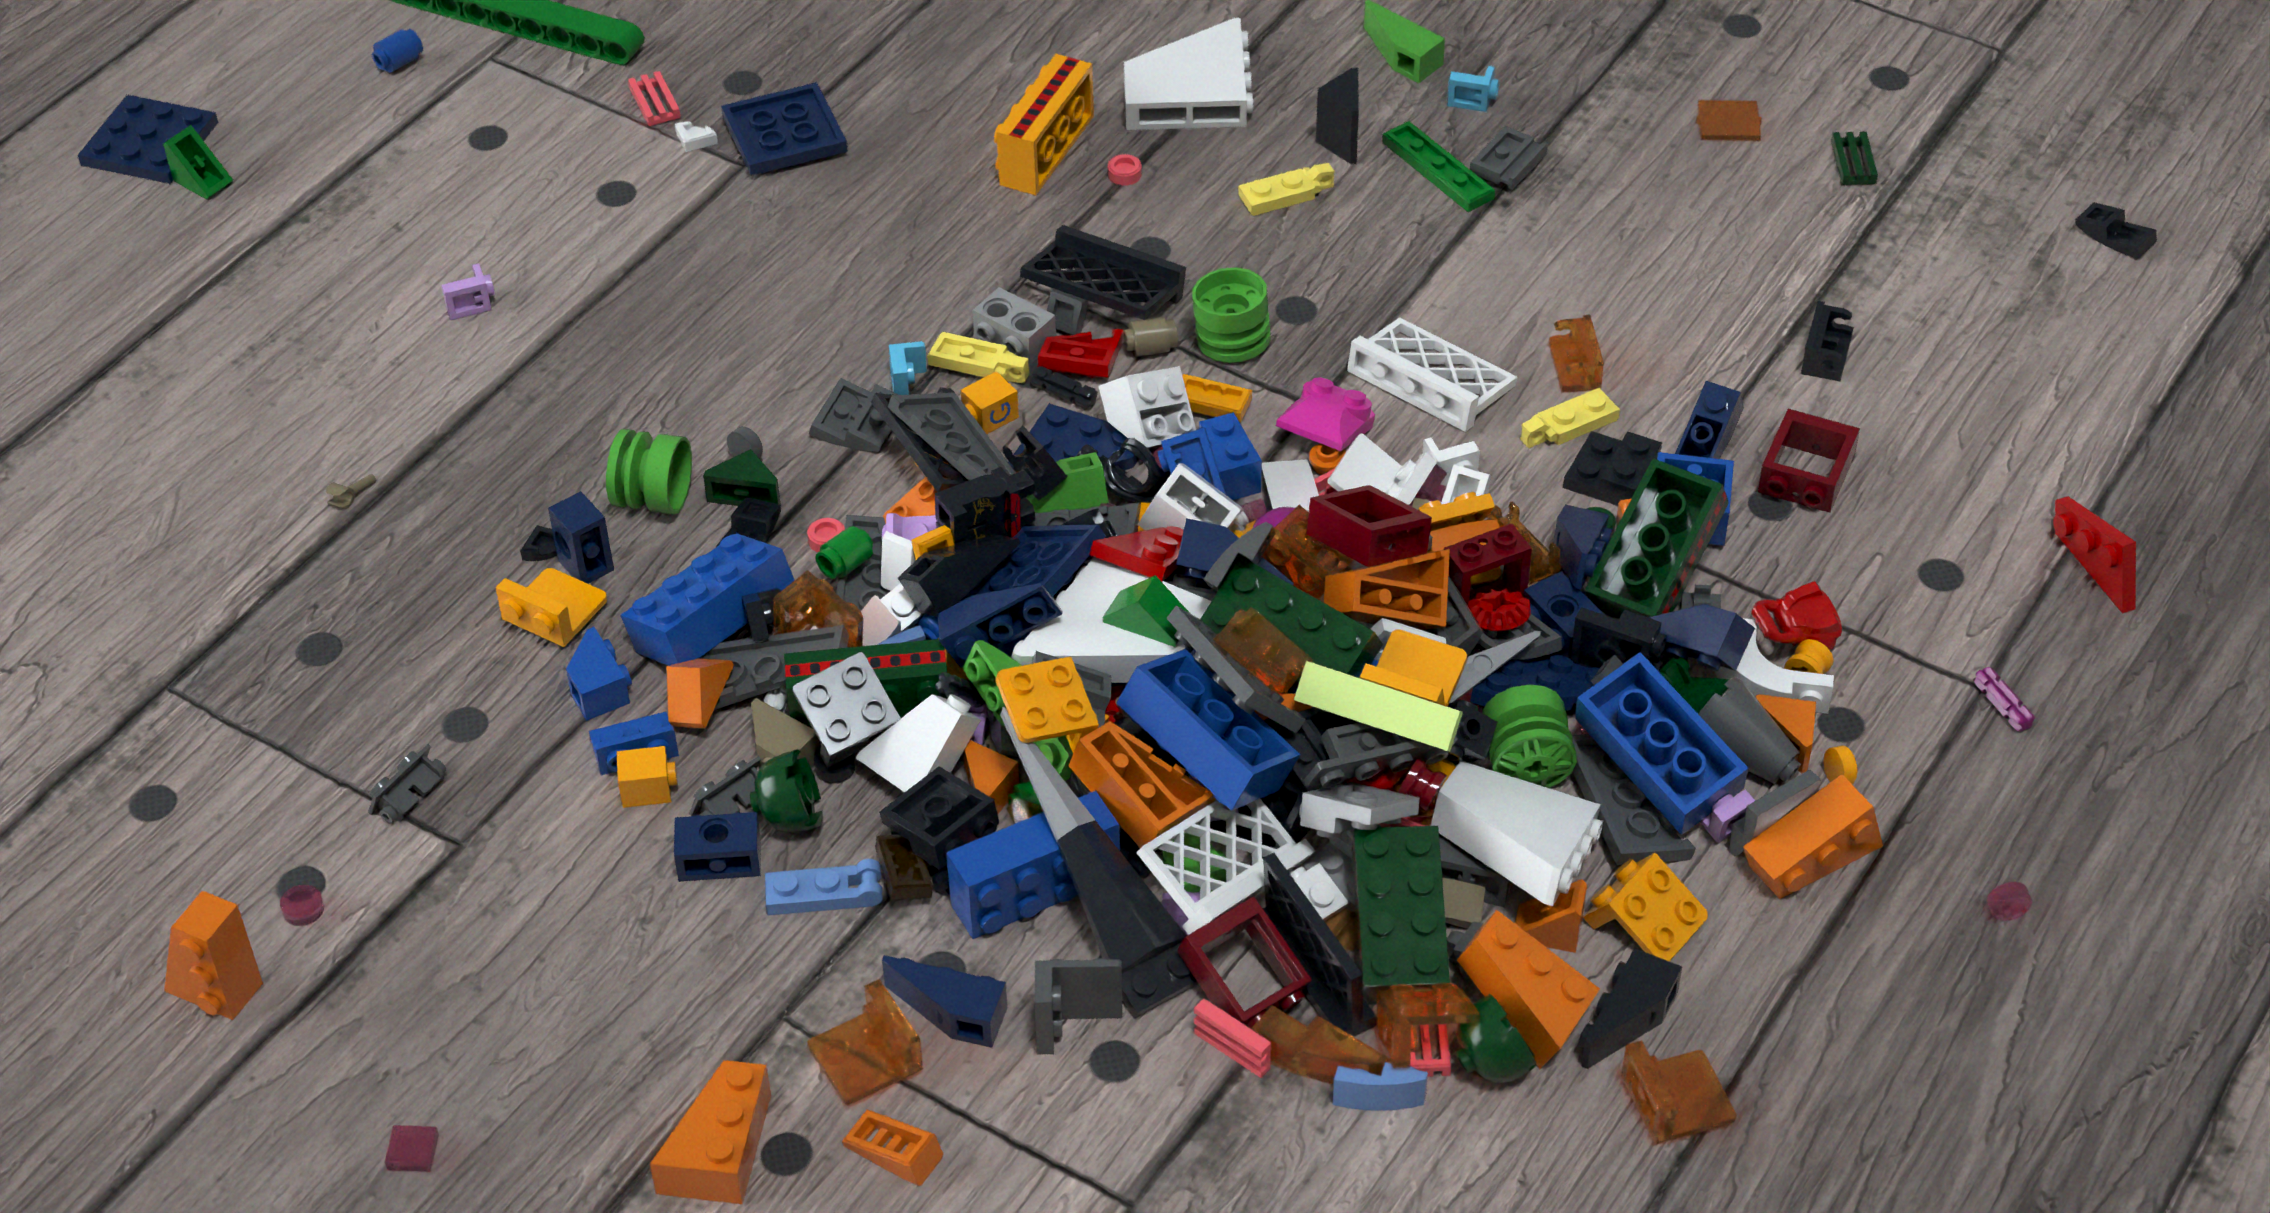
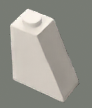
(922, 741)

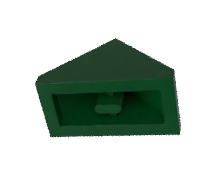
(740, 478)

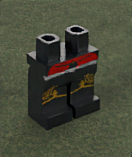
(986, 506)

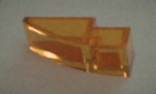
(1316, 1048)

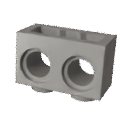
(1013, 323)

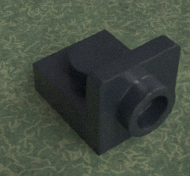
(760, 612)

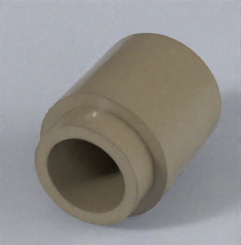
(1150, 336)

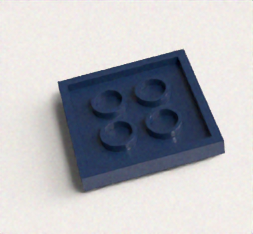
(784, 128)
(135, 134)
(1043, 556)

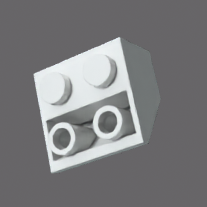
(1149, 406)
(1189, 497)

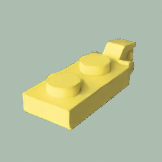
(1286, 188)
(977, 358)
(1570, 419)

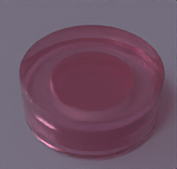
(2009, 901)
(302, 905)

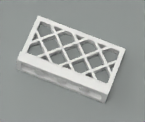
(1428, 386)
(1236, 888)

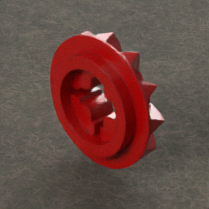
(1510, 613)

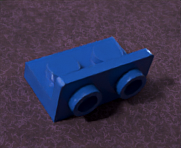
(1193, 451)
(629, 735)

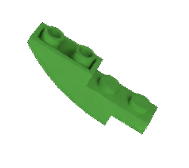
(981, 670)

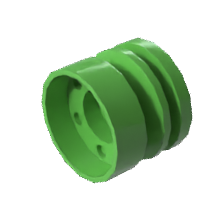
(1231, 314)
(649, 471)
(1531, 735)

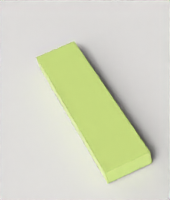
(1378, 706)

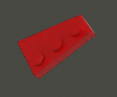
(2100, 549)
(1144, 552)

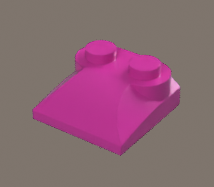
(1328, 414)

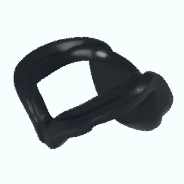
(1155, 479)

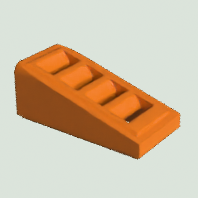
(916, 1160)

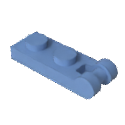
(823, 888)

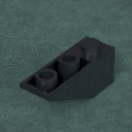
(949, 573)
(1636, 1005)

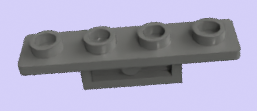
(1364, 751)

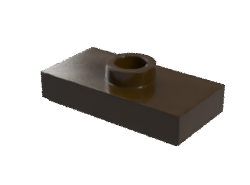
(902, 869)

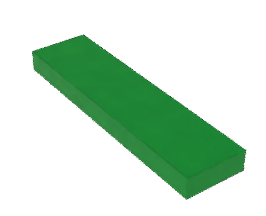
(1438, 166)

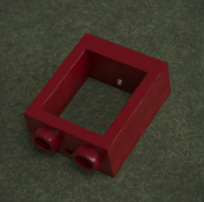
(1816, 437)
(1365, 524)
(1502, 547)
(1254, 920)

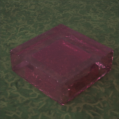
(411, 1148)

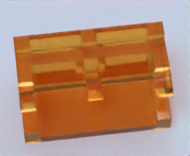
(1577, 355)
(1543, 561)
(1263, 650)

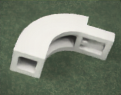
(1768, 679)

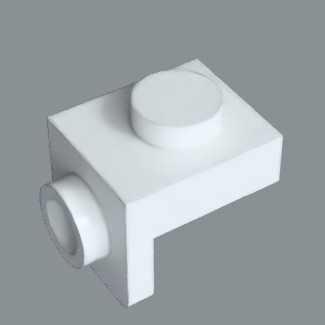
(1462, 455)
(1320, 890)

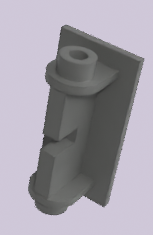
(394, 794)
(718, 798)

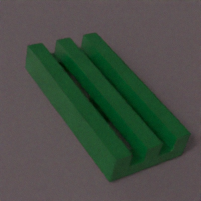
(1852, 142)

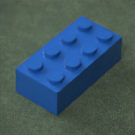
(704, 600)
(1206, 731)
(1660, 742)
(1015, 871)

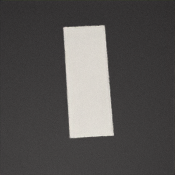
(1289, 483)

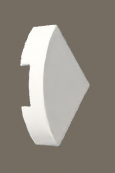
(695, 137)

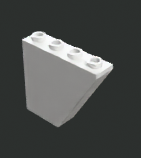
(1191, 82)
(1085, 636)
(1518, 828)

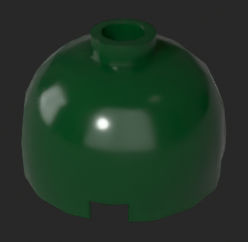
(787, 794)
(1493, 1045)

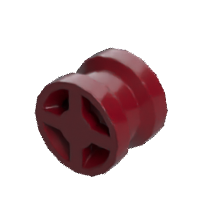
(1422, 784)

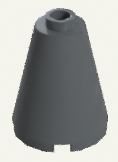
(1751, 733)

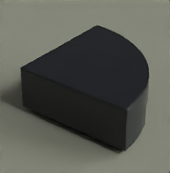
(539, 545)

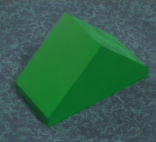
(195, 164)
(1145, 611)

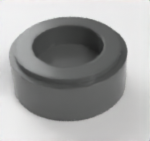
(743, 440)

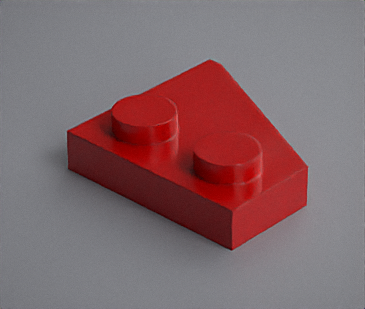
(1081, 353)

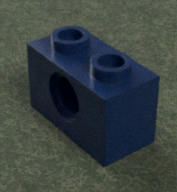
(581, 538)
(1556, 605)
(717, 846)

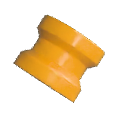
(1810, 657)

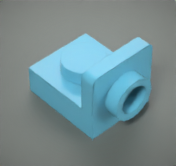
(1472, 91)
(906, 361)

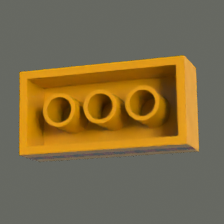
(1044, 124)

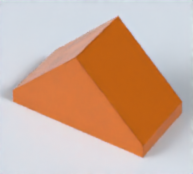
(695, 690)
(1796, 720)
(990, 772)
(1558, 924)

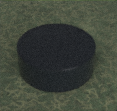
(837, 772)

